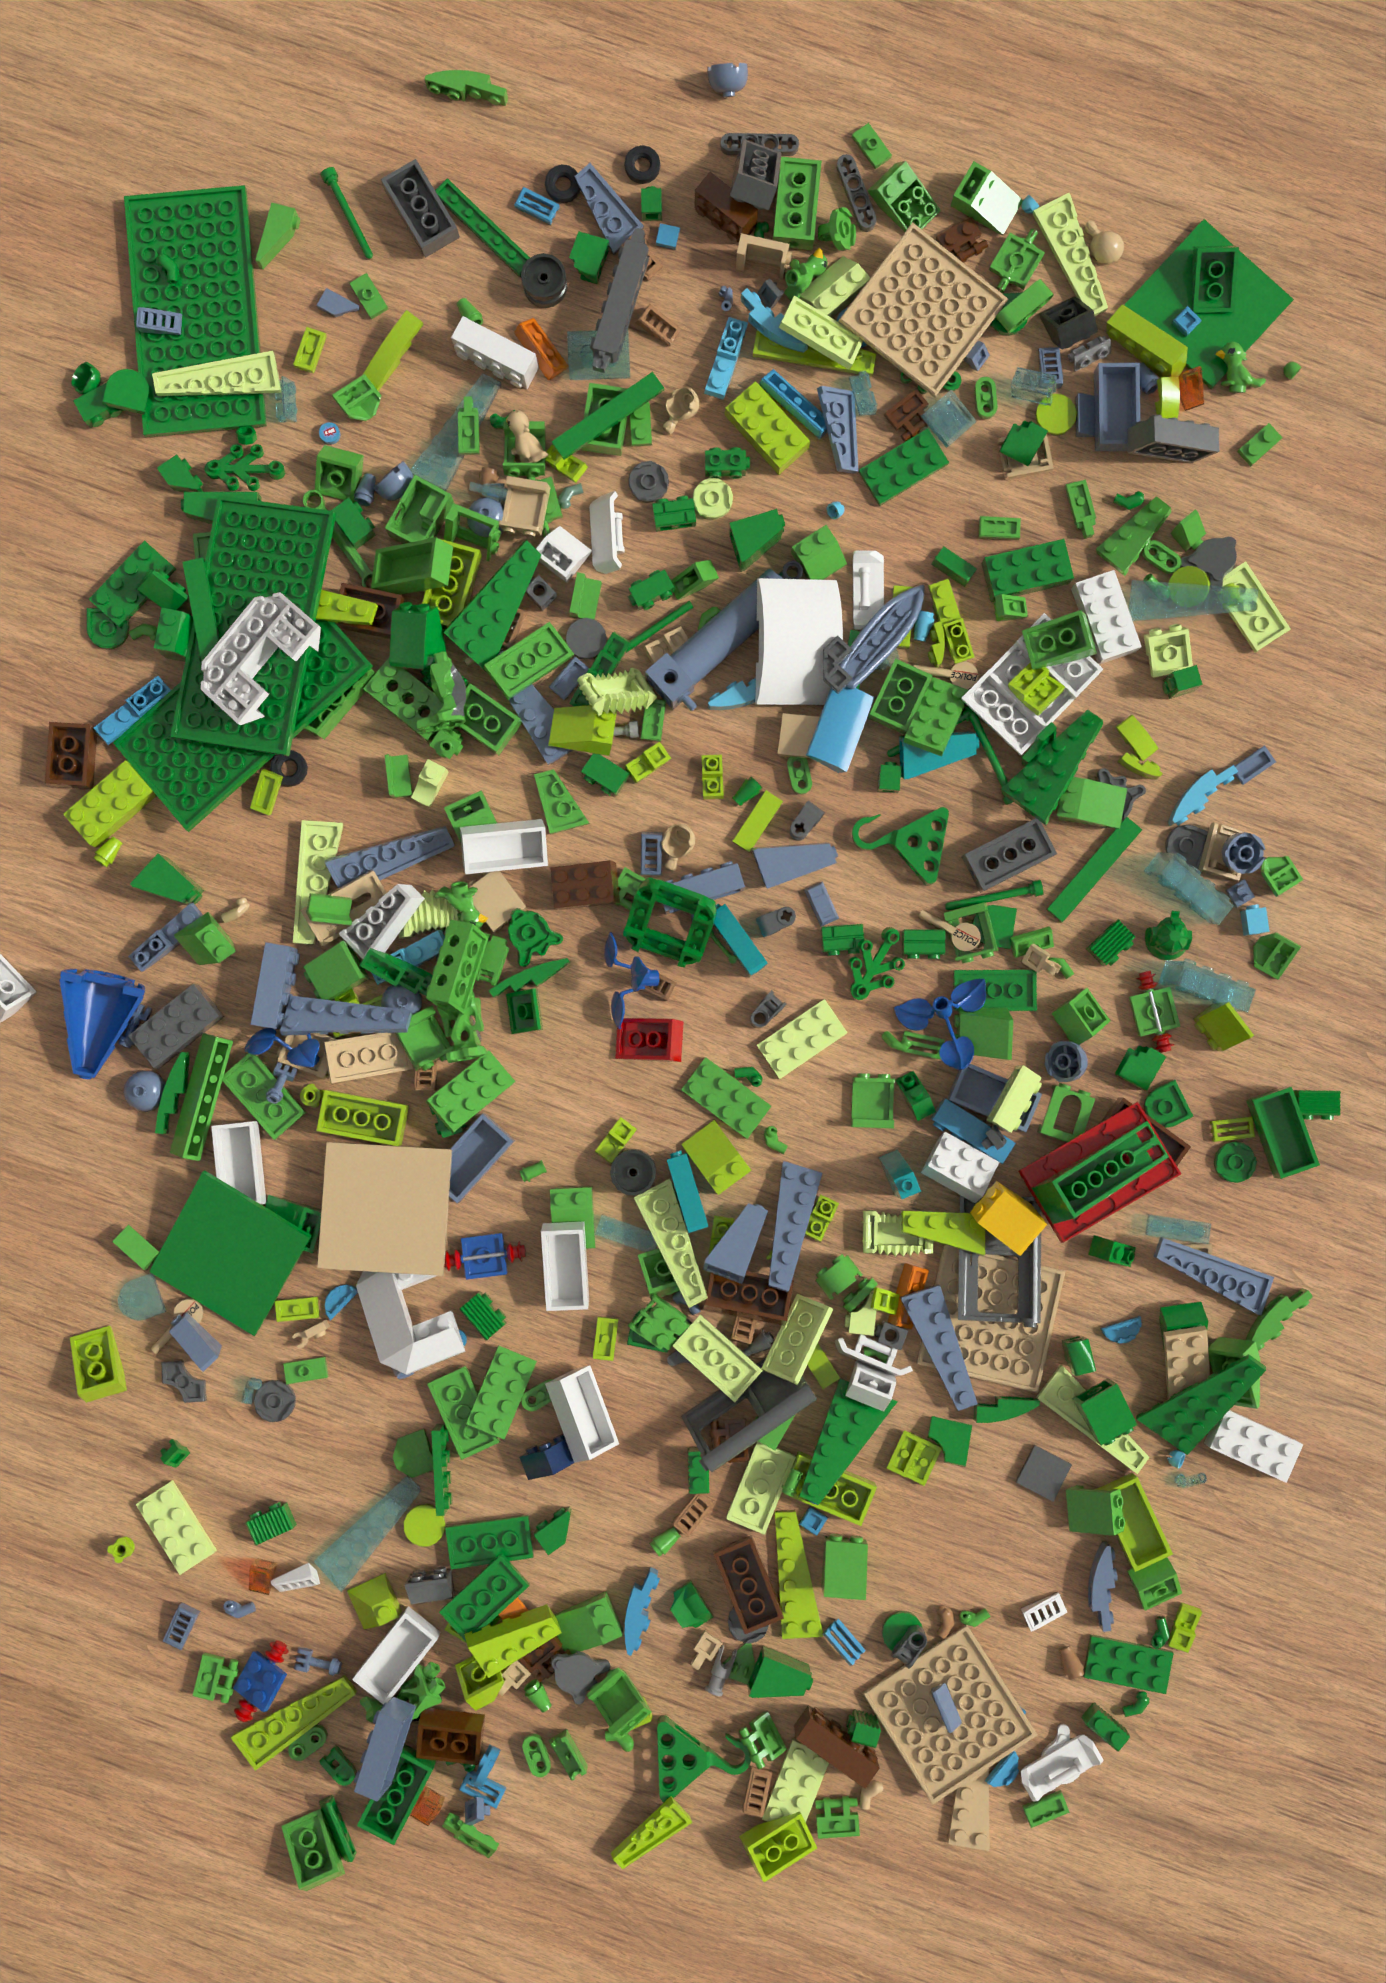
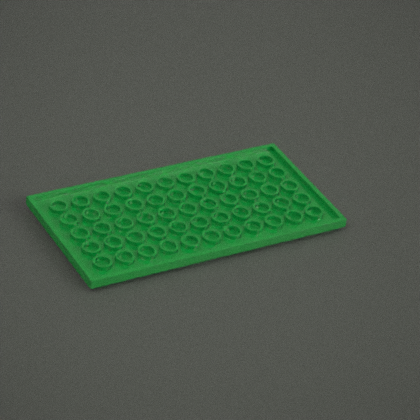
(214, 292)
(252, 554)
(199, 776)

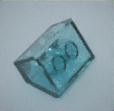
(581, 358)

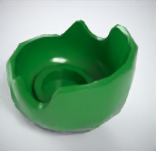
(86, 378)

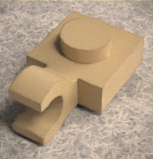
(1037, 959)
(317, 1331)
(706, 1647)
(514, 1676)

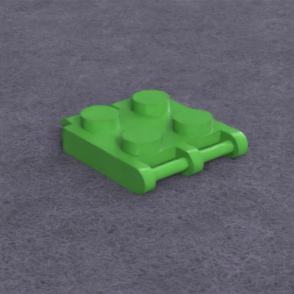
(493, 959)
(660, 1323)

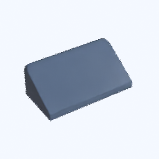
(1085, 415)
(946, 1707)

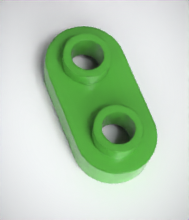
(985, 399)
(1161, 555)
(799, 774)
(852, 1300)
(540, 1393)
(307, 1743)
(536, 1754)

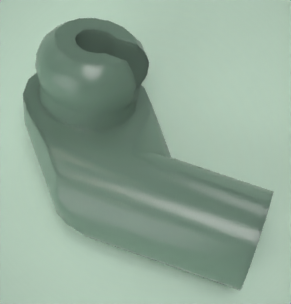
(567, 493)

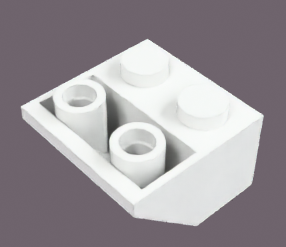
(562, 553)
(871, 1386)

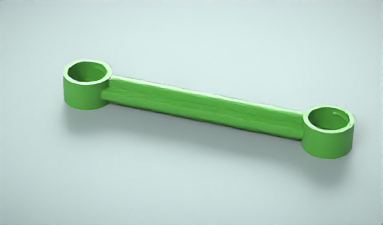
(343, 542)

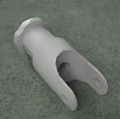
(720, 1673)

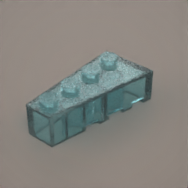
(1190, 886)
(1206, 984)

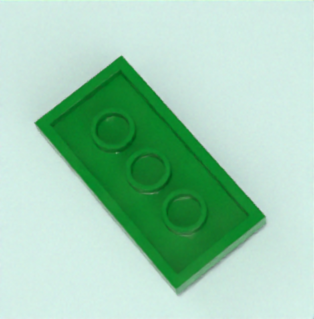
(903, 467)
(118, 595)
(1004, 987)
(442, 1477)
(485, 1540)
(484, 1597)
(1128, 1664)

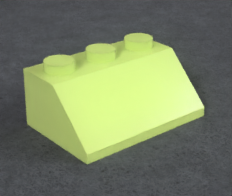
(836, 287)
(1015, 1099)

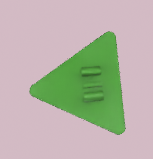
(743, 1664)

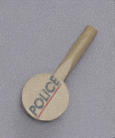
(962, 674)
(964, 936)
(187, 1305)

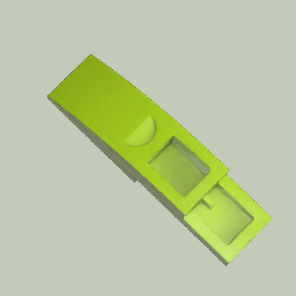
(953, 625)

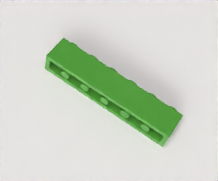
(201, 1097)

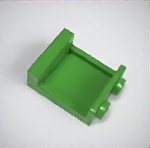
(424, 1040)
(872, 1101)
(1095, 1511)
(619, 1702)

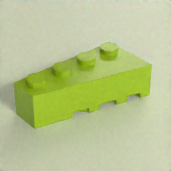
(1147, 342)
(511, 1640)

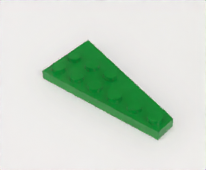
(1198, 1408)
(842, 1437)

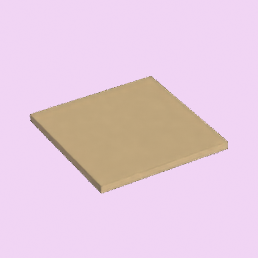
(923, 310)
(384, 1209)
(999, 1350)
(988, 1712)

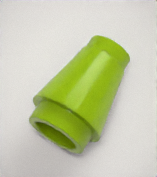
(107, 852)

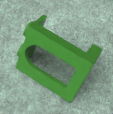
(513, 469)
(454, 530)
(990, 941)
(1057, 1096)

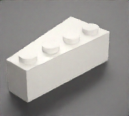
(383, 921)

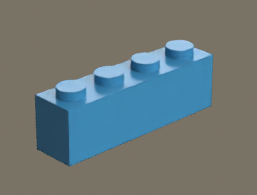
(968, 1128)

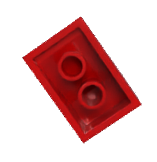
(650, 1040)

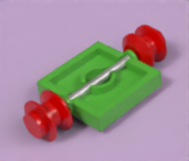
(1154, 1011)

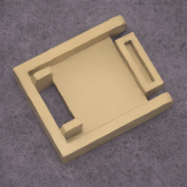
(1019, 470)
(1212, 851)

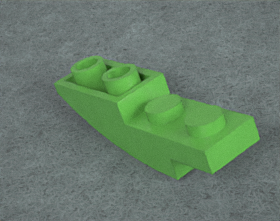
(459, 83)
(1280, 1308)

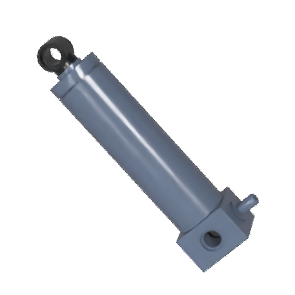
(710, 644)

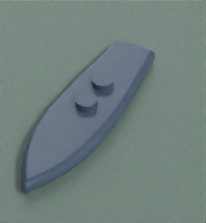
(883, 634)

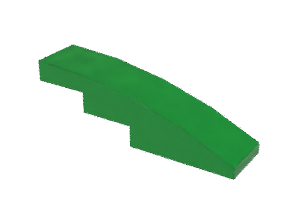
(605, 663)
(397, 971)
(537, 974)
(176, 1083)

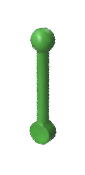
(732, 959)

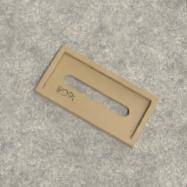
(364, 884)

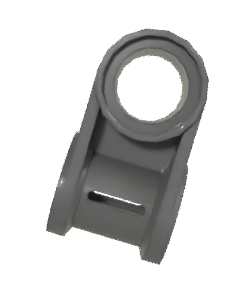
(807, 818)
(772, 922)
(767, 1009)
(908, 1649)

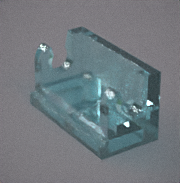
(1033, 386)

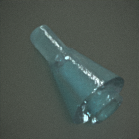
(493, 491)

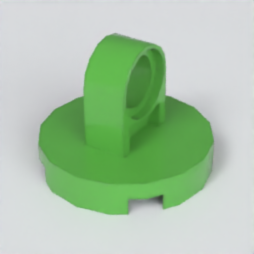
(839, 229)

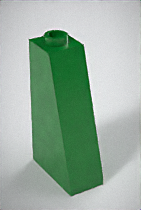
(202, 505)

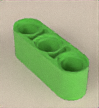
(1024, 306)

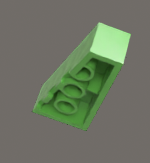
(331, 716)

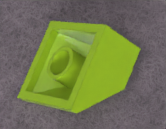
(375, 1602)
(476, 1685)

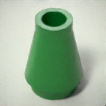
(748, 790)

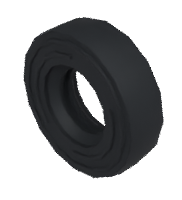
(642, 152)
(556, 194)
(301, 770)

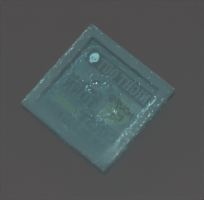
(948, 418)

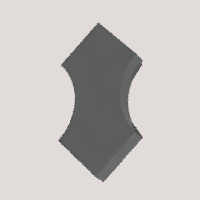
(176, 1374)

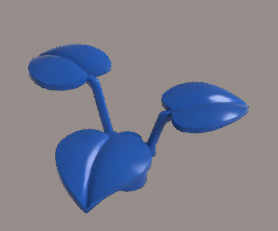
(640, 978)
(916, 1012)
(302, 1055)

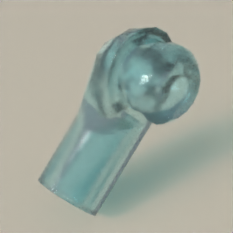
(248, 1391)
(1189, 1481)

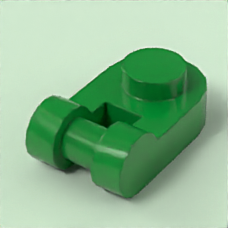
(344, 1772)

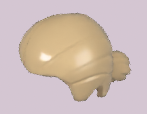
(1106, 245)
(681, 406)
(677, 843)

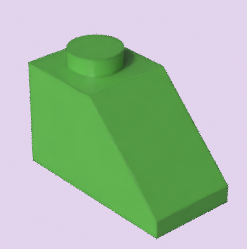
(1189, 531)
(694, 579)

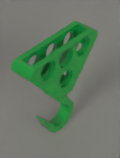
(912, 856)
(687, 1771)

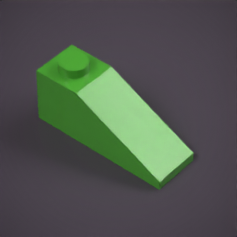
(278, 231)

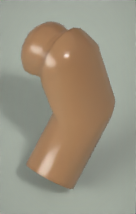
(947, 1621)

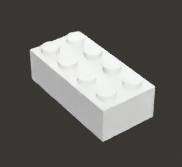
(494, 353)
(1107, 616)
(503, 846)
(240, 1158)
(565, 1266)
(582, 1414)
(1254, 1445)
(396, 1655)

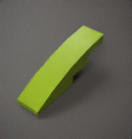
(392, 349)

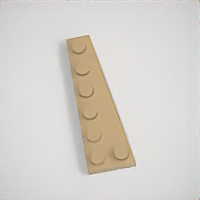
(971, 1814)

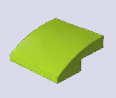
(1035, 688)
(914, 1457)

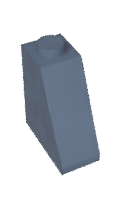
(195, 1340)

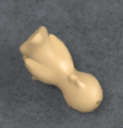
(525, 443)

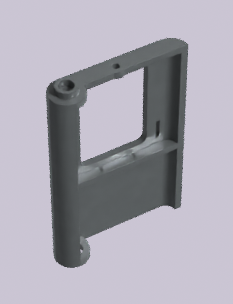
(1028, 1278)
(772, 1400)

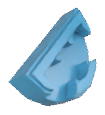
(338, 1299)
(1123, 1331)
(1005, 1771)

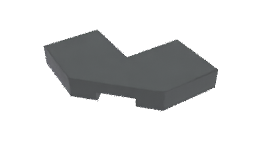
(833, 673)

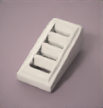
(298, 1578)
(1034, 1607)

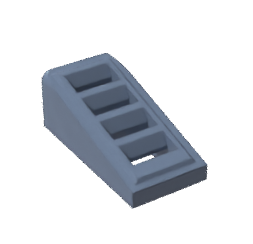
(142, 313)
(1057, 366)
(651, 835)
(187, 1611)

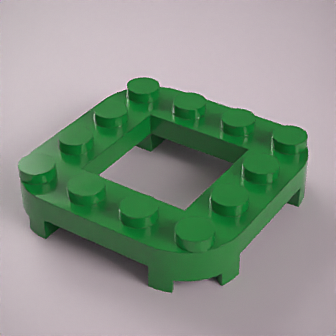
(640, 936)

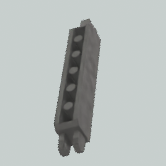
(621, 301)

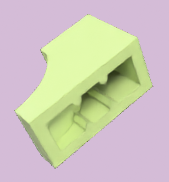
(429, 783)
(862, 1319)

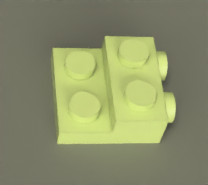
(1168, 650)

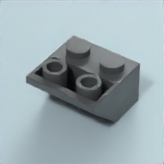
(430, 1585)

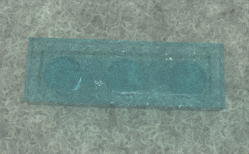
(1178, 1229)
(626, 1234)

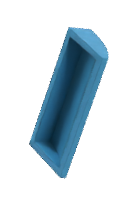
(840, 728)

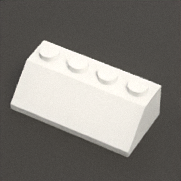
(13, 990)

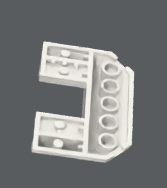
(247, 647)
(391, 1328)

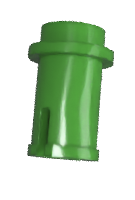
(532, 1171)
(792, 1482)

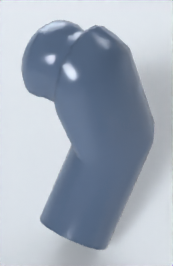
(727, 293)
(678, 1298)
(238, 1610)

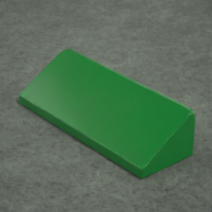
(338, 1828)

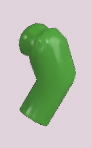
(772, 1140)
(973, 1619)

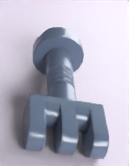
(137, 1016)
(274, 1094)
(333, 1666)

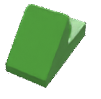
(1010, 607)

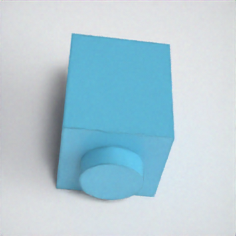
(1254, 920)

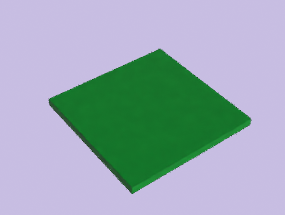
(1169, 292)
(230, 1253)

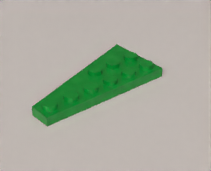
(488, 616)
(1052, 770)

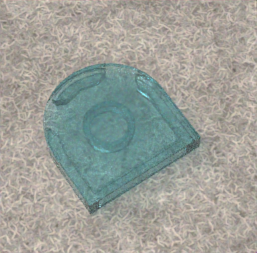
(141, 1298)

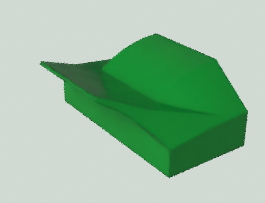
(690, 1607)

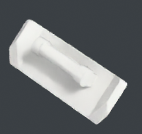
(606, 534)
(867, 586)
(855, 1354)
(1059, 1766)

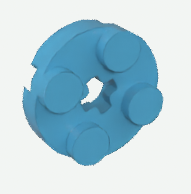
(485, 1766)

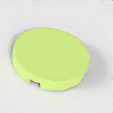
(712, 498)

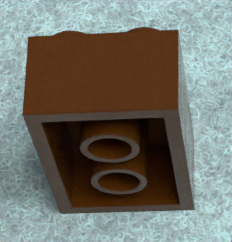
(725, 213)
(386, 604)
(71, 755)
(585, 885)
(450, 1736)

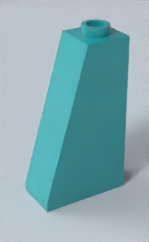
(918, 761)
(738, 941)
(899, 1175)
(687, 1191)

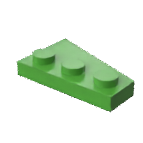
(558, 805)

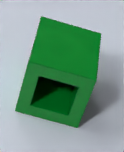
(651, 203)
(889, 778)

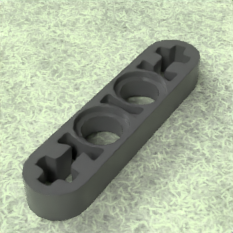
(760, 139)
(859, 192)

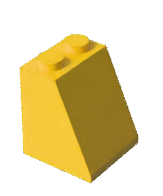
(1008, 1217)

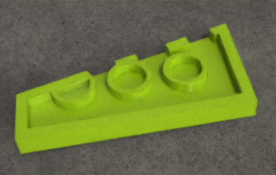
(946, 1228)
(656, 1829)

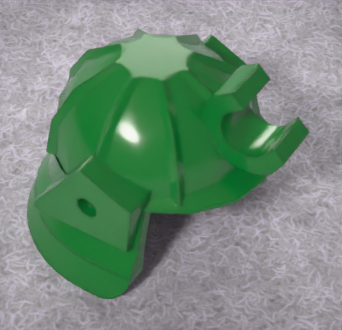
(1169, 938)

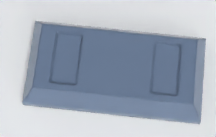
(567, 679)
(1254, 765)
(821, 904)

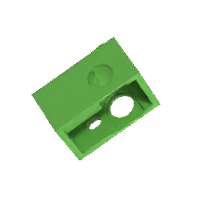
(421, 512)

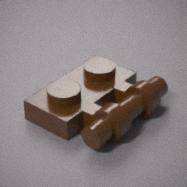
(961, 235)
(906, 410)
(731, 1428)
(537, 1657)

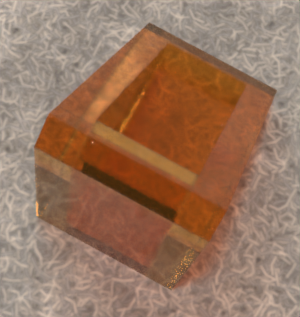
(1191, 388)
(260, 1576)
(428, 1806)

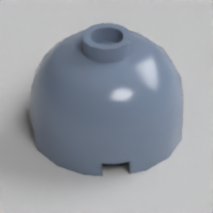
(728, 78)
(395, 482)
(488, 508)
(1243, 852)
(401, 998)
(1066, 1061)
(144, 1090)

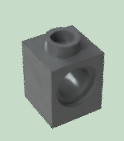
(544, 600)
(900, 1335)

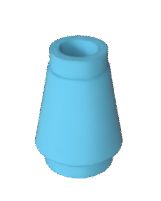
(923, 625)

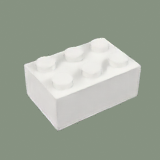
(960, 1167)

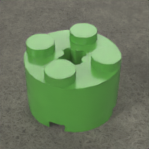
(838, 1276)

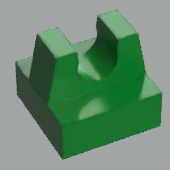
(175, 1454)

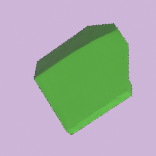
(358, 399)
(1280, 874)
(1274, 954)
(413, 1454)

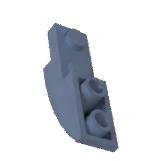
(163, 940)
(1102, 1578)

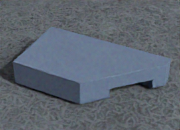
(336, 304)

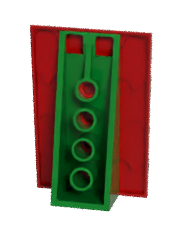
(1099, 1172)

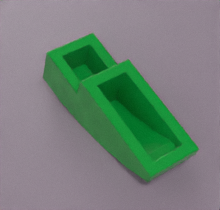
(1004, 1408)

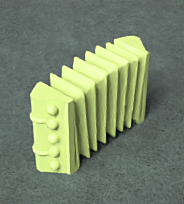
(617, 691)
(430, 914)
(884, 1234)

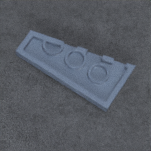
(840, 421)

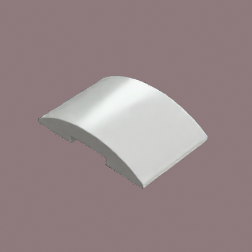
(794, 628)
(1006, 713)

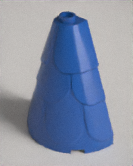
(96, 1015)

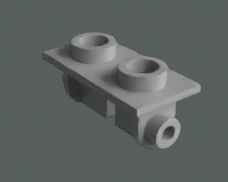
(1098, 349)

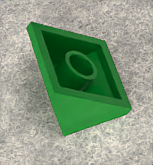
(524, 1011)

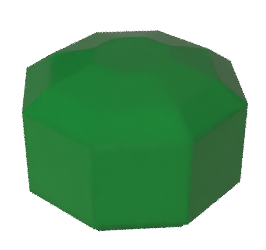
(246, 435)

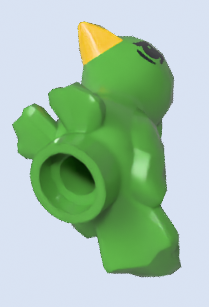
(801, 274)
(1237, 375)
(462, 899)

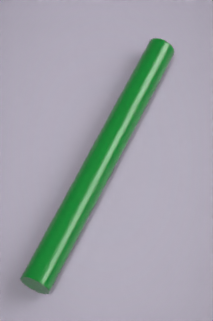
(660, 625)

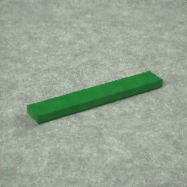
(482, 226)
(608, 415)
(201, 605)
(1094, 869)

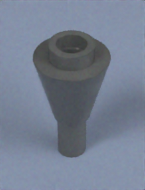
(761, 1343)

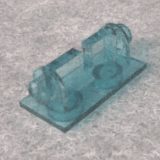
(863, 396)
(287, 408)

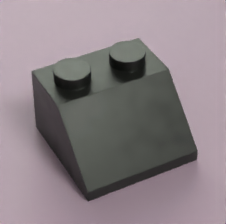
(1069, 322)

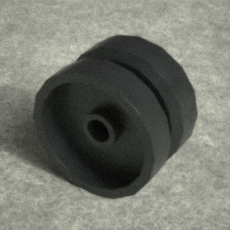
(544, 280)
(633, 1184)

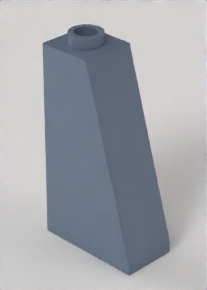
(789, 862)
(735, 1249)

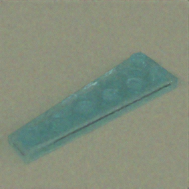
(442, 457)
(1170, 600)
(354, 1547)

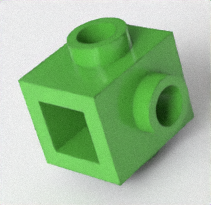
(447, 743)

